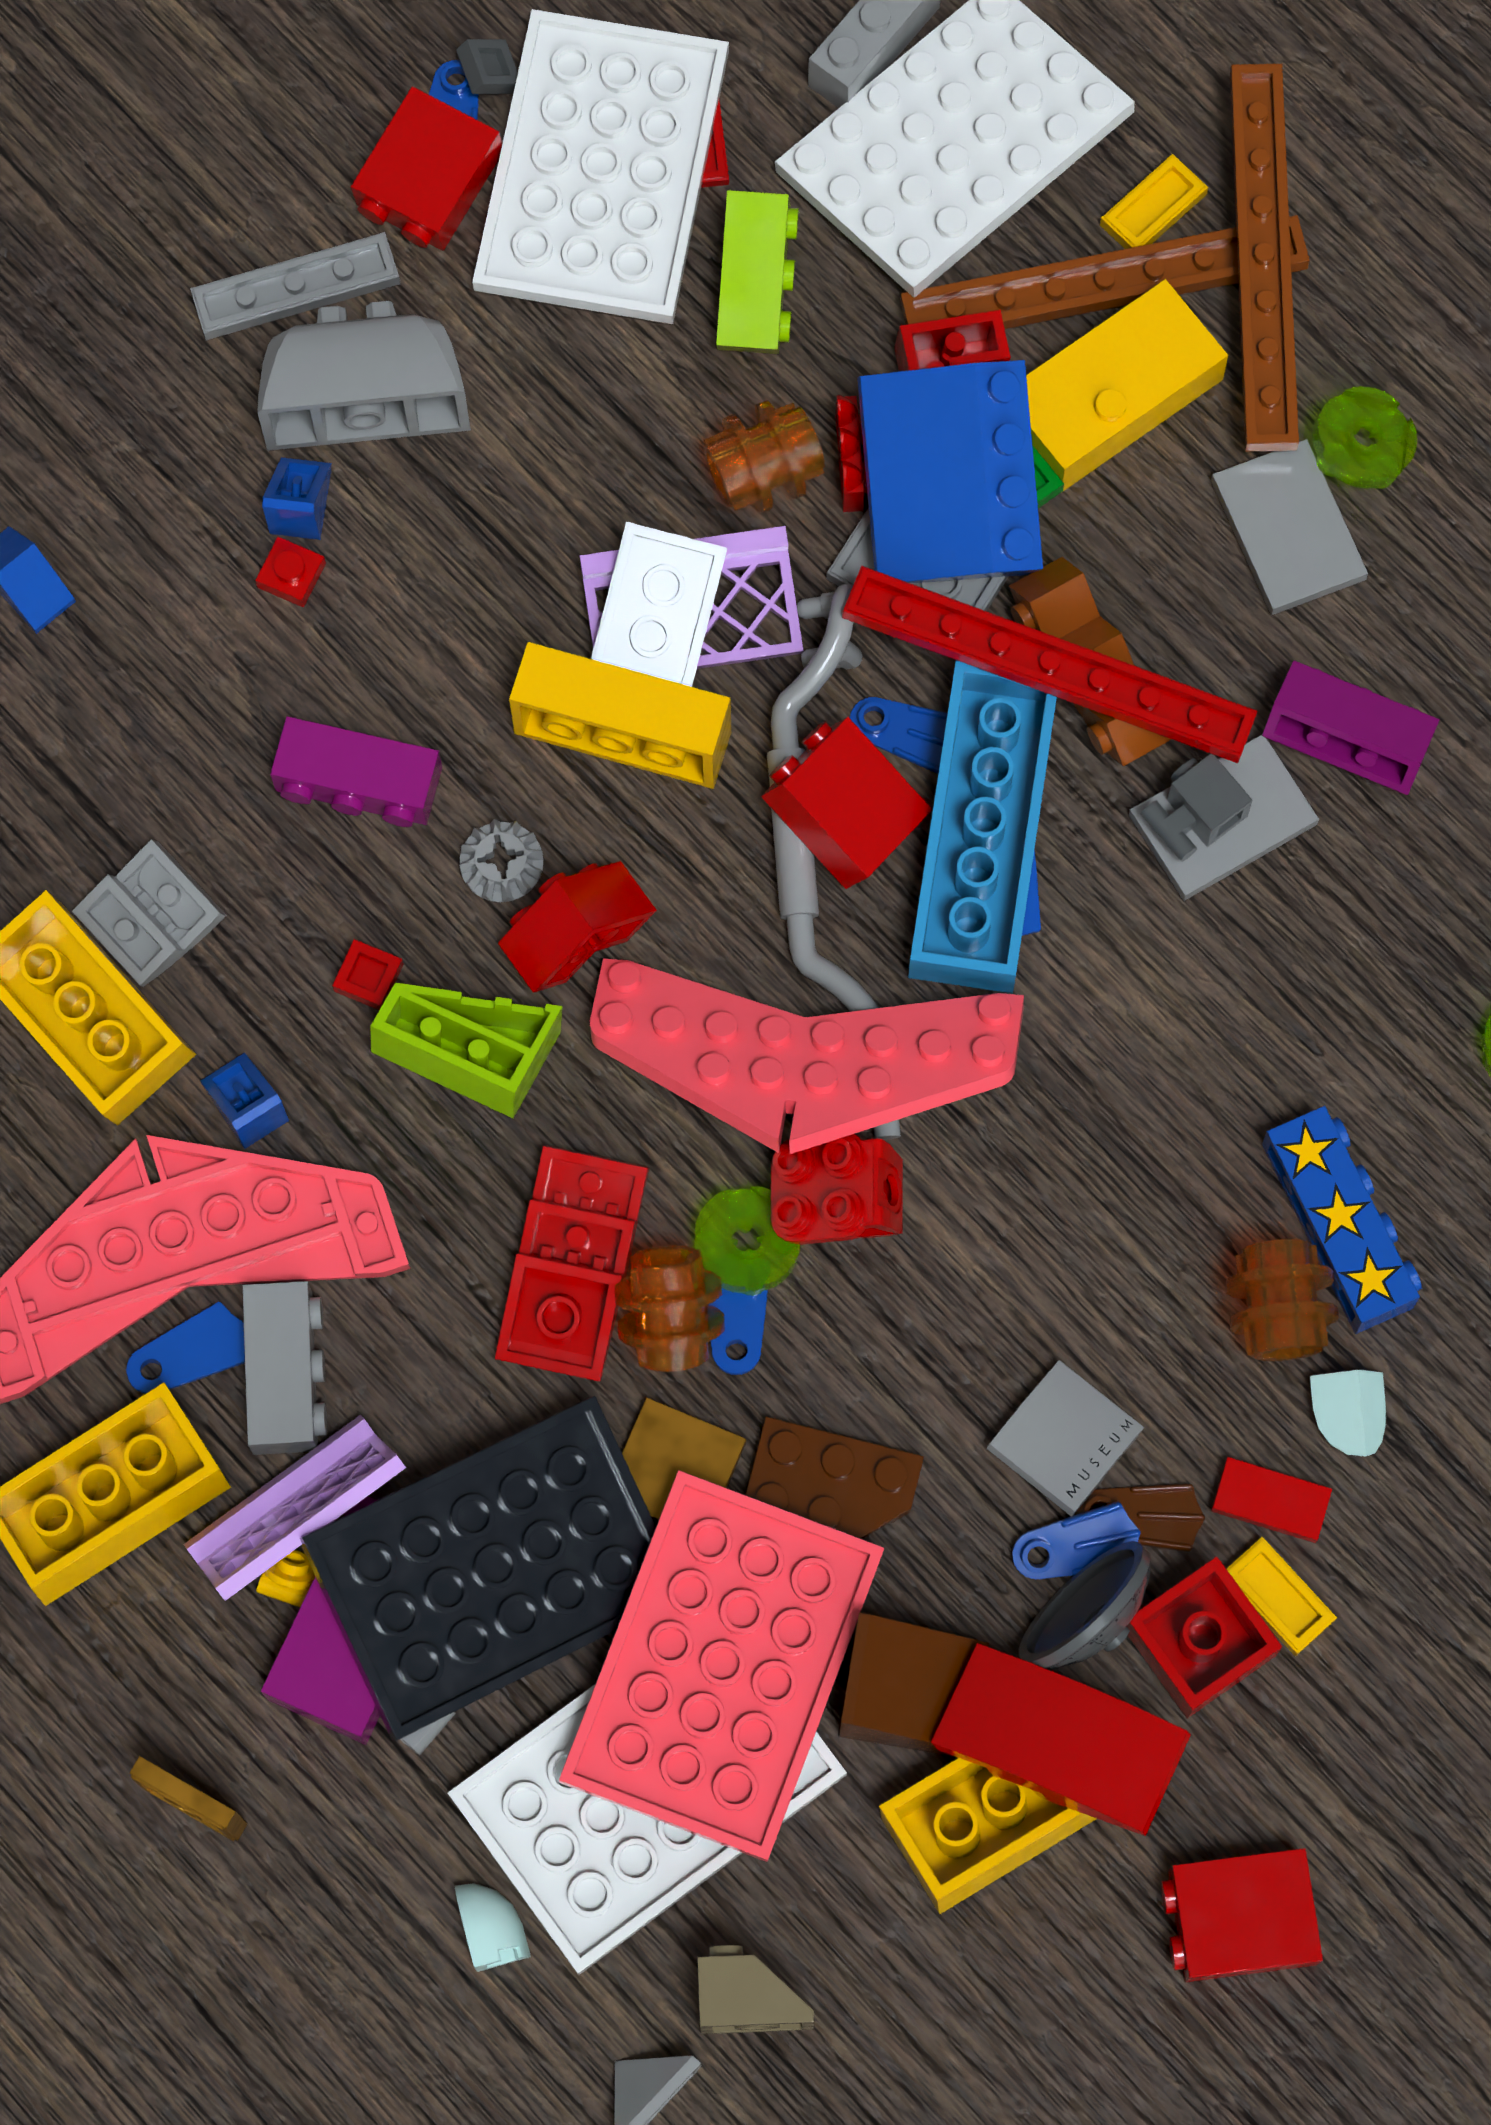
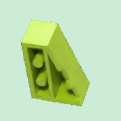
(756, 272)
(467, 1043)

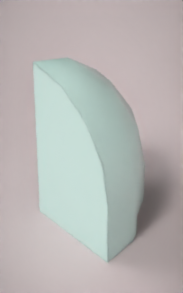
(1350, 1410)
(490, 1927)

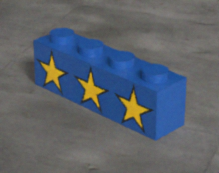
(1341, 1218)

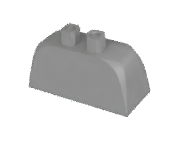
(360, 380)

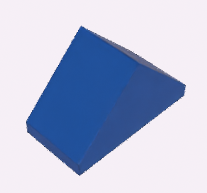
(297, 498)
(30, 581)
(245, 1100)

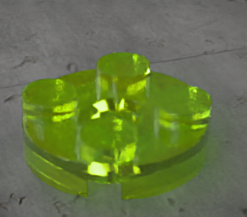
(1349, 460)
(747, 1270)

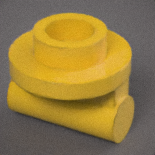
(288, 1579)

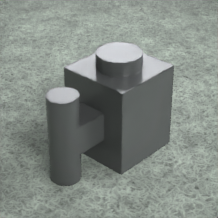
(1204, 801)

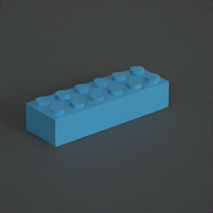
(982, 832)

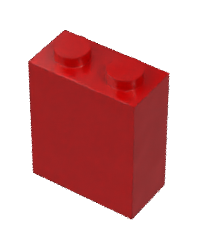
(426, 170)
(845, 801)
(1242, 1915)

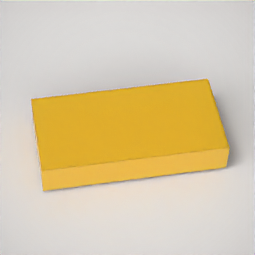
(1154, 204)
(1280, 1596)

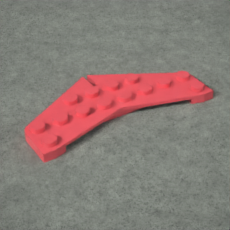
(827, 1070)
(206, 1223)

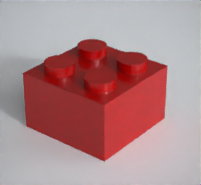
(1202, 1637)

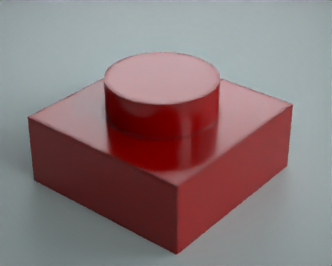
(290, 572)
(367, 974)

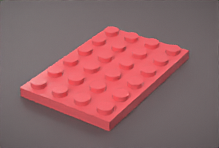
(722, 1666)

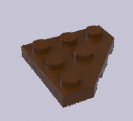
(833, 1478)

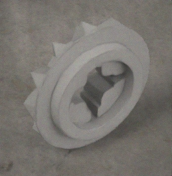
(485, 878)

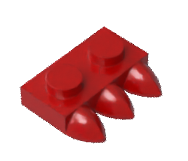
(849, 452)

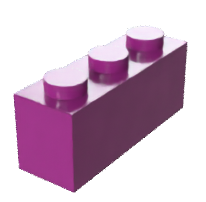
(1350, 727)
(356, 772)

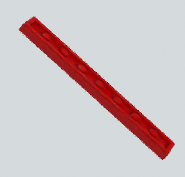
(1049, 664)

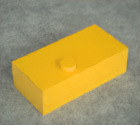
(1120, 382)
(620, 715)
(85, 1010)
(106, 1494)
(972, 1828)

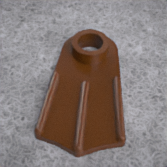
(1163, 1513)

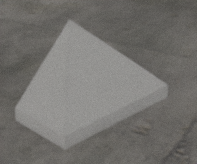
(648, 2085)

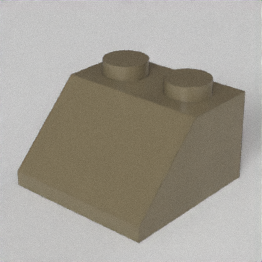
(746, 1996)

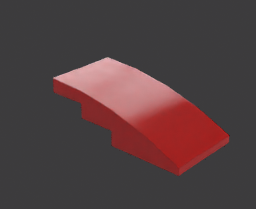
(570, 1261)
(1061, 1739)

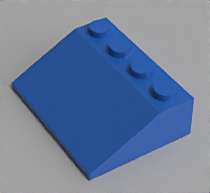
(951, 472)

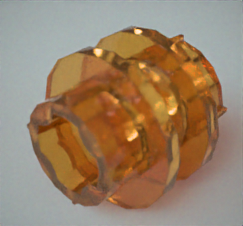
(764, 456)
(1281, 1299)
(669, 1308)

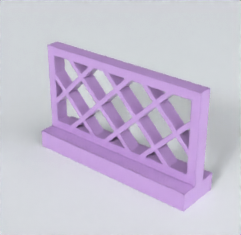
(744, 551)
(293, 1505)

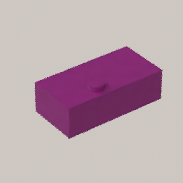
(318, 1673)

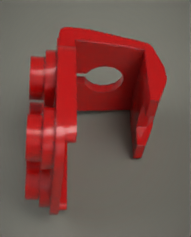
(837, 1191)

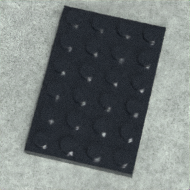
(486, 1567)

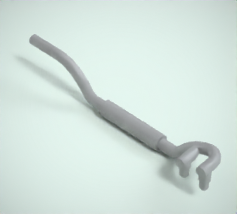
(793, 859)

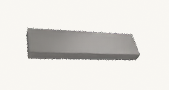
(295, 286)

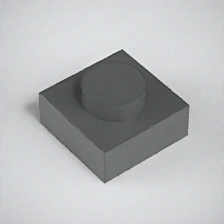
(488, 66)

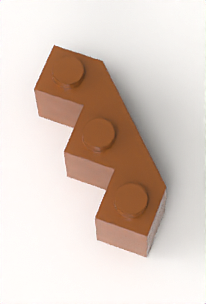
(1063, 606)

